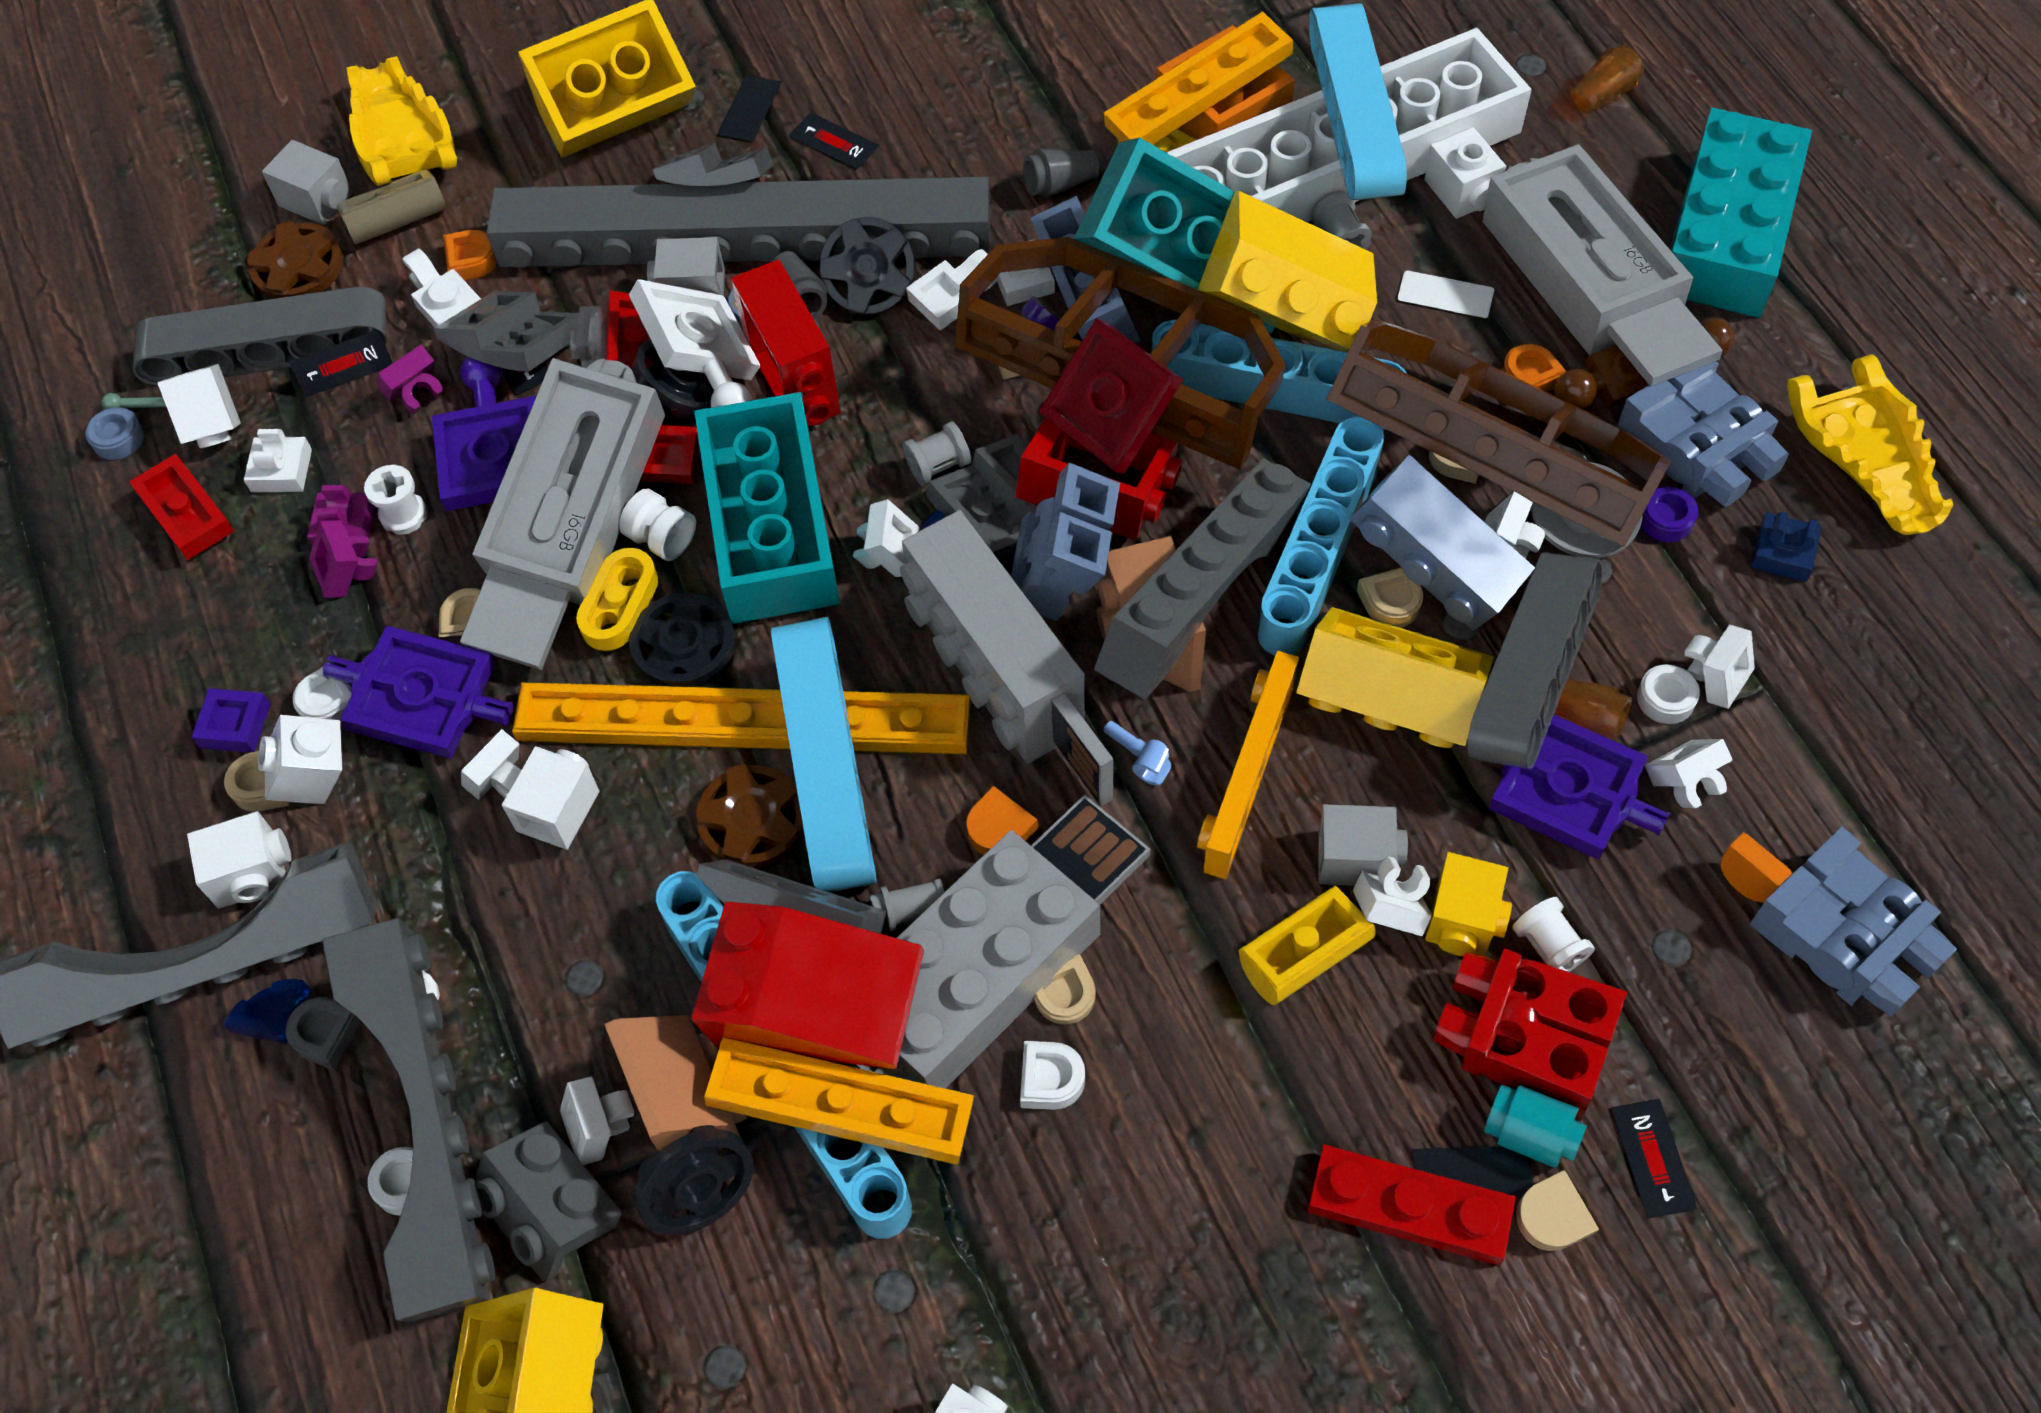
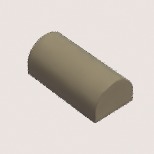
(391, 206)

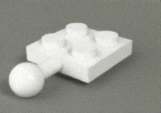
(697, 335)

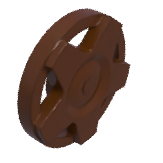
(295, 255)
(750, 815)

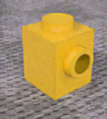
(1468, 905)

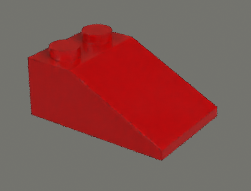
(807, 986)

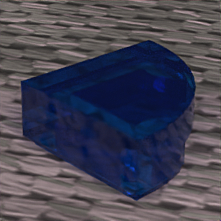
(268, 1011)

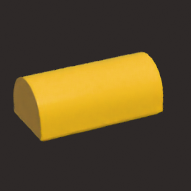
(1305, 945)

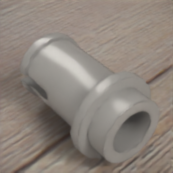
(906, 904)

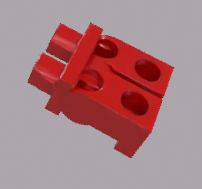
(1534, 1026)

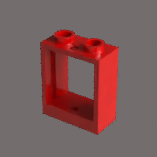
(786, 340)
(1135, 505)

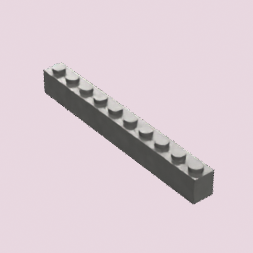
(747, 217)

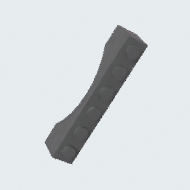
(1173, 603)
(66, 986)
(435, 1249)

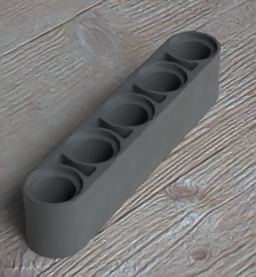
(254, 334)
(1535, 661)

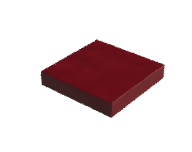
(1110, 395)

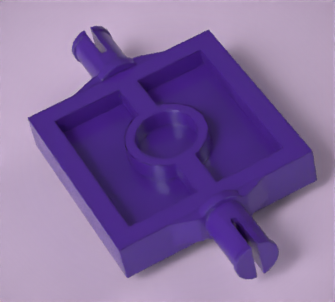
(417, 691)
(1577, 789)

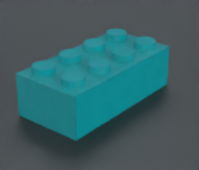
(1739, 209)
(1156, 213)
(766, 508)

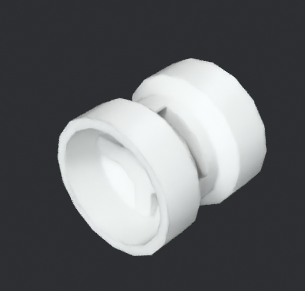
(652, 521)

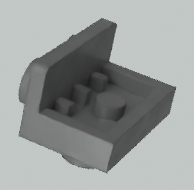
(542, 1198)

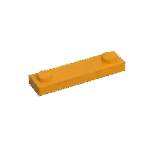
(1200, 81)
(1223, 833)
(839, 1100)

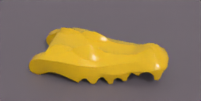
(396, 124)
(1877, 442)

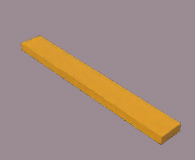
(731, 717)

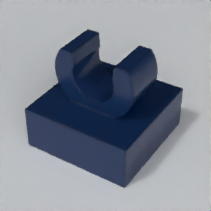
(1786, 546)

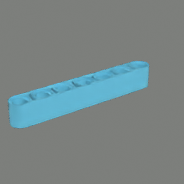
(851, 1178)

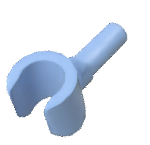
(1152, 756)

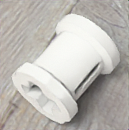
(393, 493)
(1553, 935)

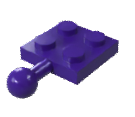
(479, 441)

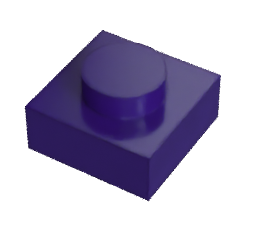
(231, 720)

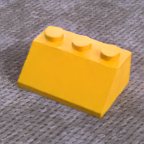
(607, 77)
(1291, 274)
(1394, 677)
(527, 1354)

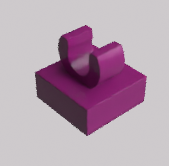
(407, 374)
(339, 504)
(337, 559)

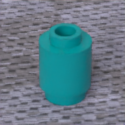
(1535, 1125)

